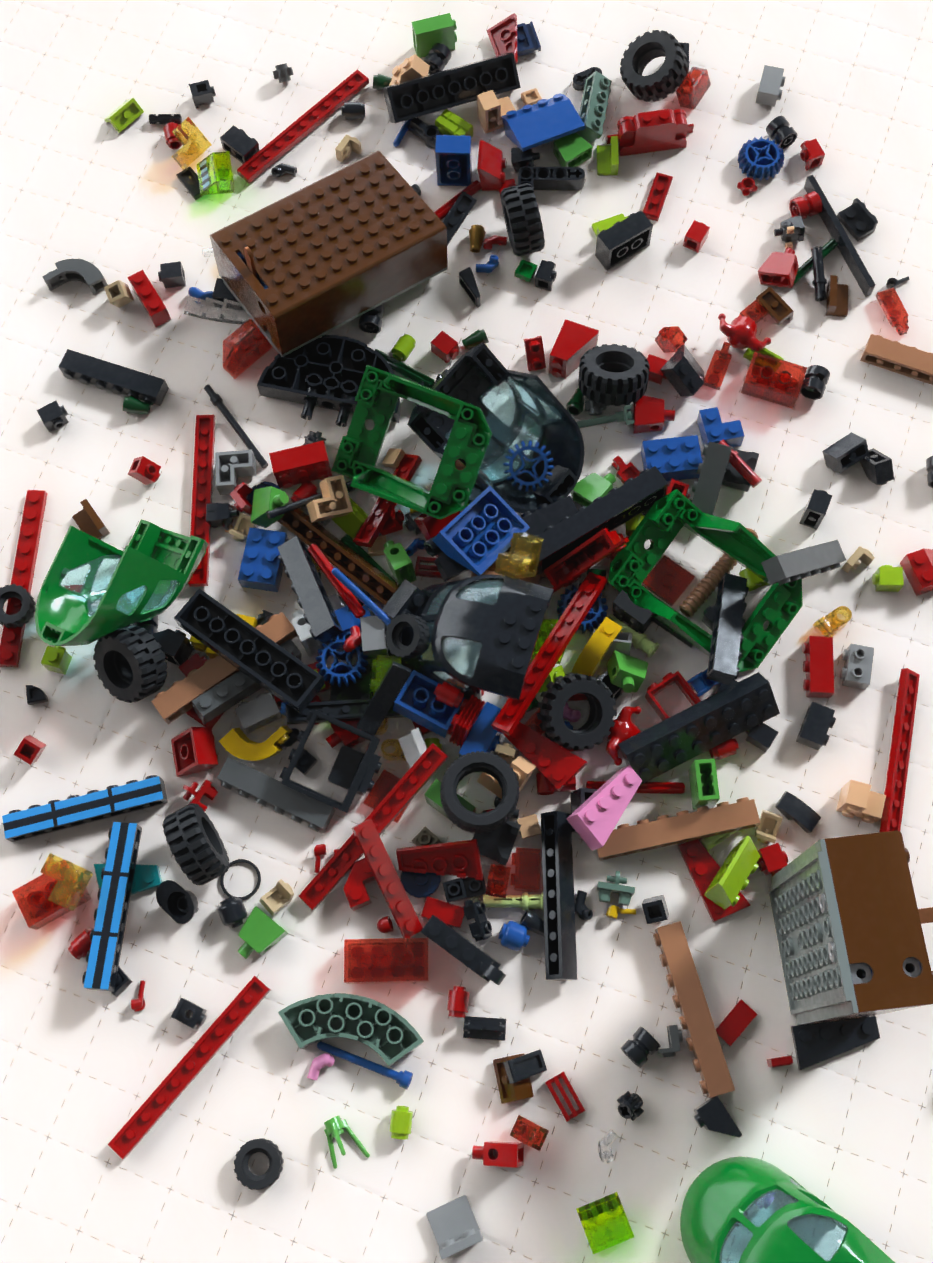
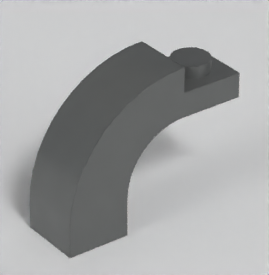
(75, 270)

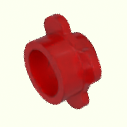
(747, 182)

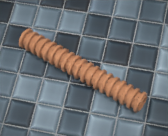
(708, 584)

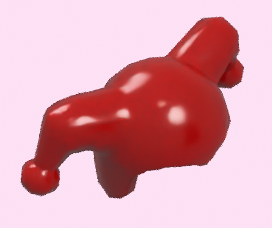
(742, 333)
(622, 730)

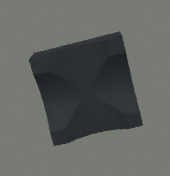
(733, 478)
(637, 617)
(360, 690)
(498, 843)

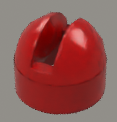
(385, 925)

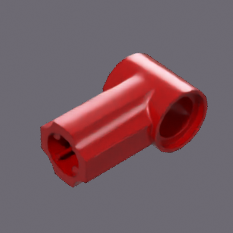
(545, 787)

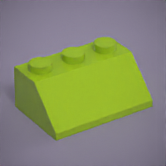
(734, 874)

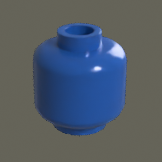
(513, 936)

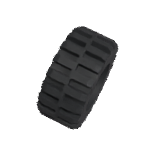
(643, 51)
(522, 219)
(613, 375)
(130, 663)
(600, 714)
(196, 844)

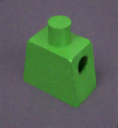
(572, 150)
(591, 488)
(266, 500)
(399, 562)
(626, 671)
(259, 933)

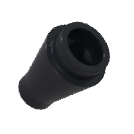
(533, 922)

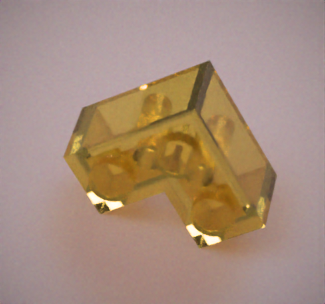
(193, 143)
(522, 558)
(71, 881)

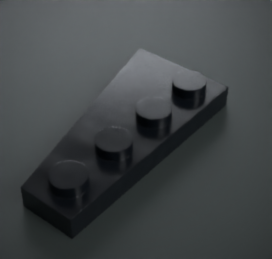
(828, 1039)

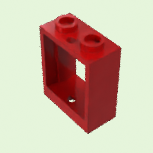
(668, 680)

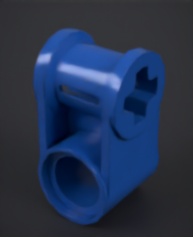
(701, 684)

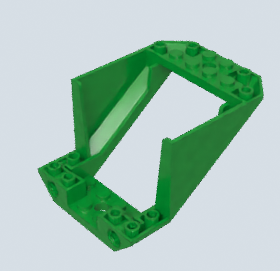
(361, 447)
(730, 537)

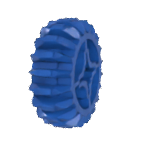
(760, 158)
(519, 451)
(594, 618)
(332, 673)

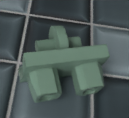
(605, 889)

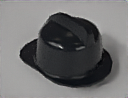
(176, 901)

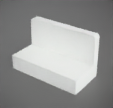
(413, 746)

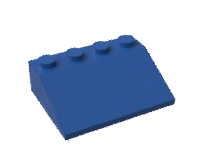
(542, 122)
(480, 532)

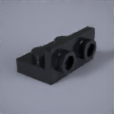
(858, 220)

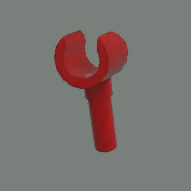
(318, 851)
(139, 1004)

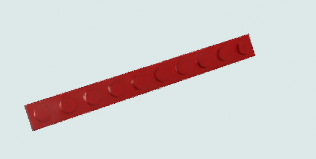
(302, 126)
(202, 491)
(23, 572)
(550, 652)
(900, 751)
(382, 817)
(188, 1067)

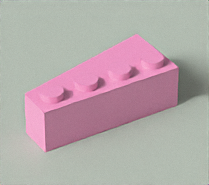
(604, 808)

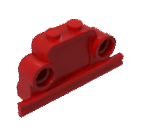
(652, 132)
(571, 566)

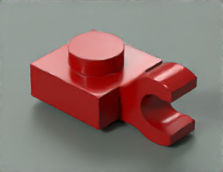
(624, 471)

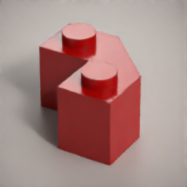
(355, 885)

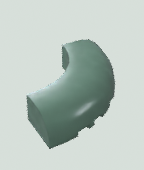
(351, 1018)

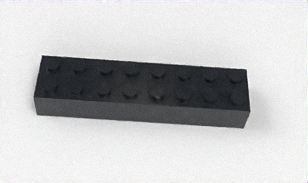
(450, 87)
(604, 512)
(249, 651)
(700, 727)

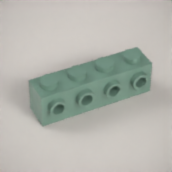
(594, 106)

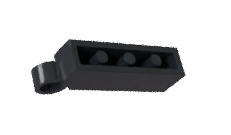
(463, 950)

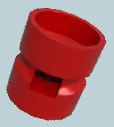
(808, 205)

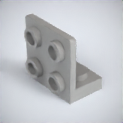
(454, 1226)

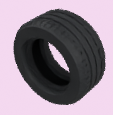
(488, 764)

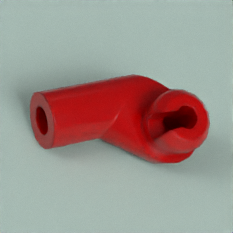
(497, 240)

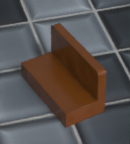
(836, 298)
(775, 305)
(89, 521)
(513, 1091)

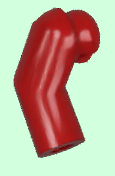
(354, 640)

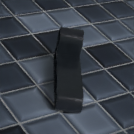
(552, 178)

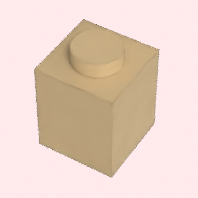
(118, 293)

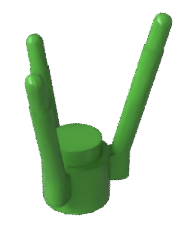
(334, 1129)

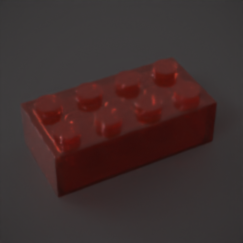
(386, 961)

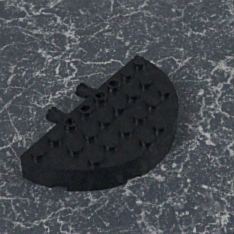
(323, 376)

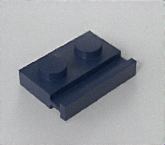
(527, 39)

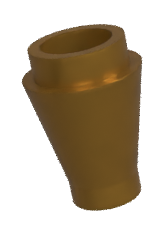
(476, 237)

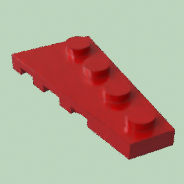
(549, 758)
(449, 858)
(703, 871)

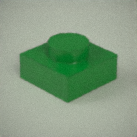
(525, 270)

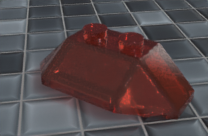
(244, 348)

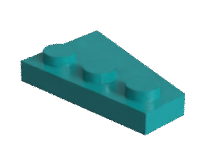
(145, 877)

